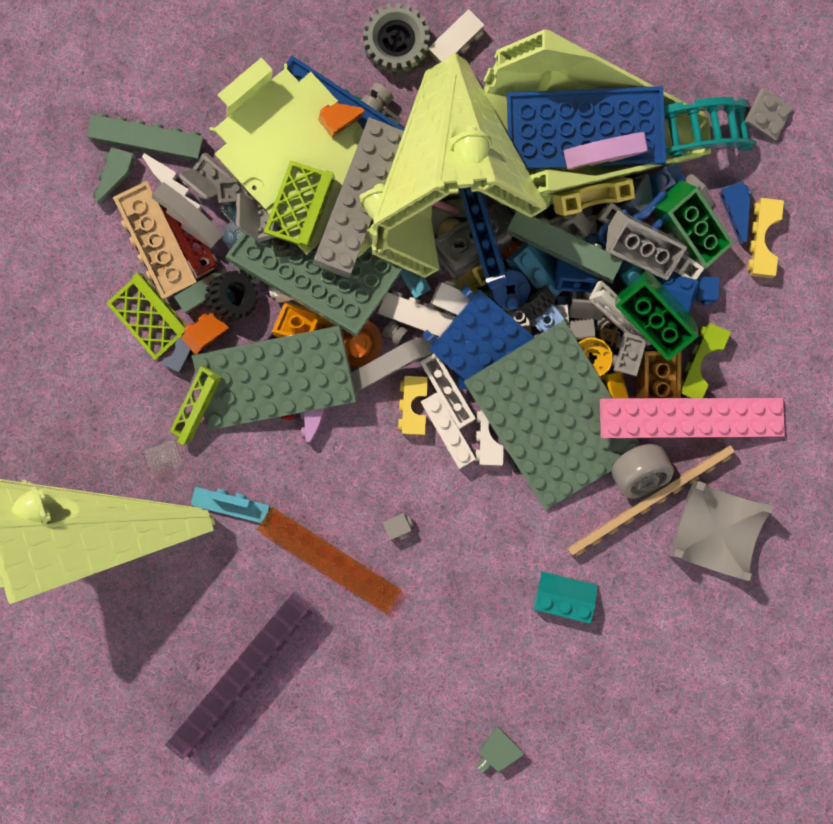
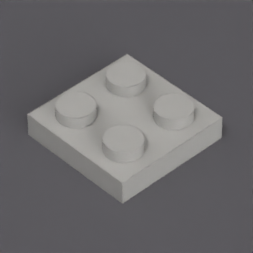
(768, 114)

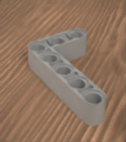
(390, 363)

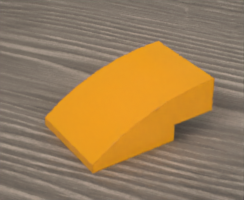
(298, 319)

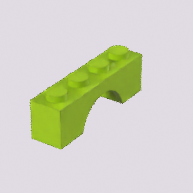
(712, 339)

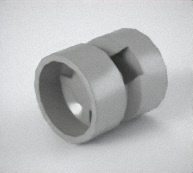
(378, 97)

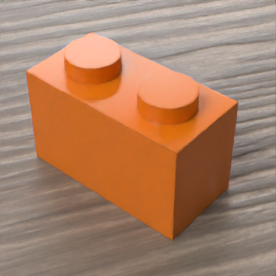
(204, 332)

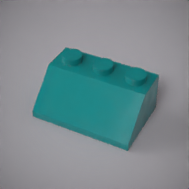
(565, 597)

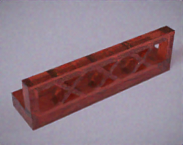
(186, 247)

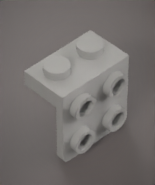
(204, 175)
(252, 218)

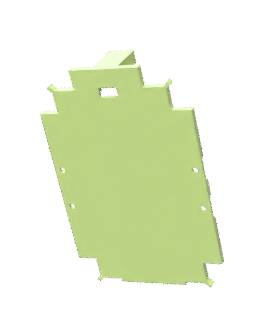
(279, 123)

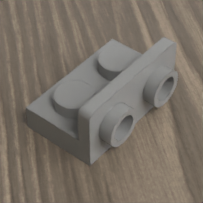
(228, 189)

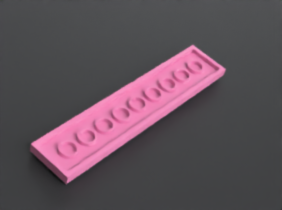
(691, 417)

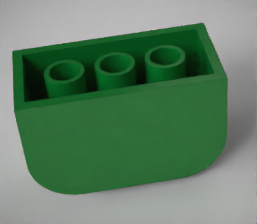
(693, 223)
(657, 315)

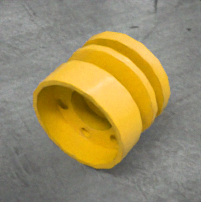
(601, 351)

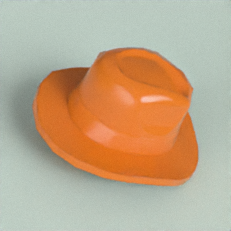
(365, 346)

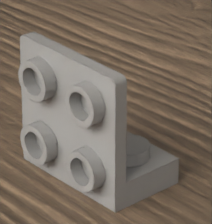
(629, 354)

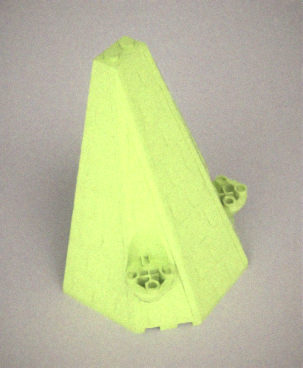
(552, 64)
(446, 146)
(69, 534)

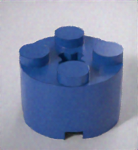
(516, 296)

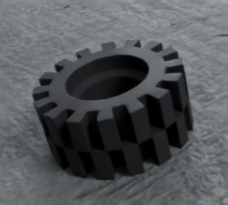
(538, 302)

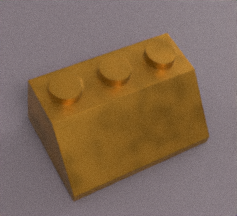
(658, 376)

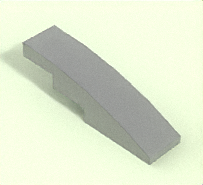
(192, 219)

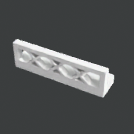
(605, 302)

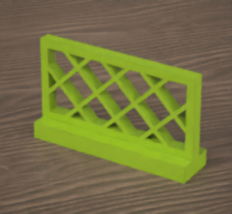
(316, 205)
(162, 306)

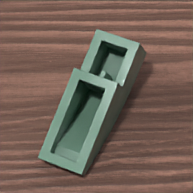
(195, 294)

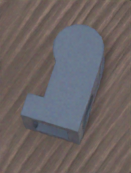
(179, 357)

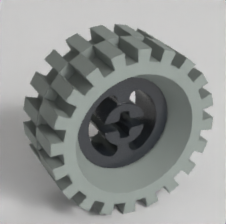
(396, 19)

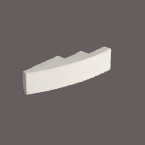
(169, 177)

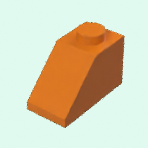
(339, 117)

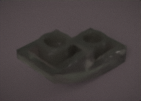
(285, 248)

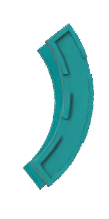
(710, 105)

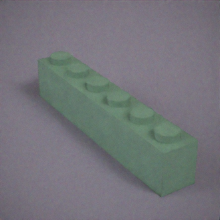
(145, 137)
(565, 246)

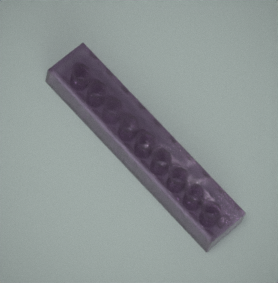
(237, 677)

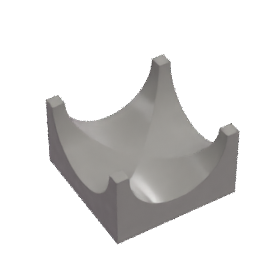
(718, 531)

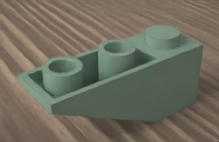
(116, 171)

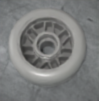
(642, 471)

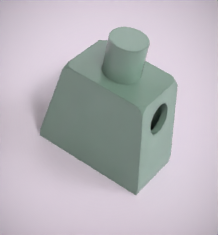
(498, 751)

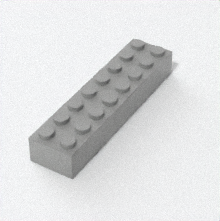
(348, 219)

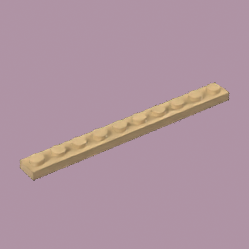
(644, 505)

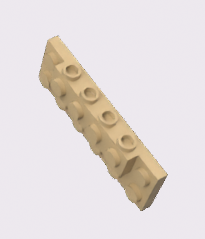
(154, 240)

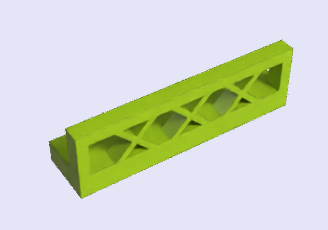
(199, 406)

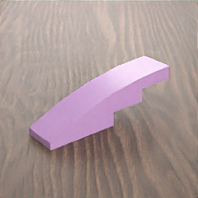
(606, 150)

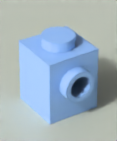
(549, 318)

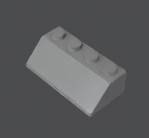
(643, 245)

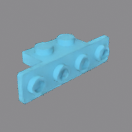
(230, 505)

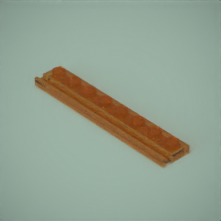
(329, 559)

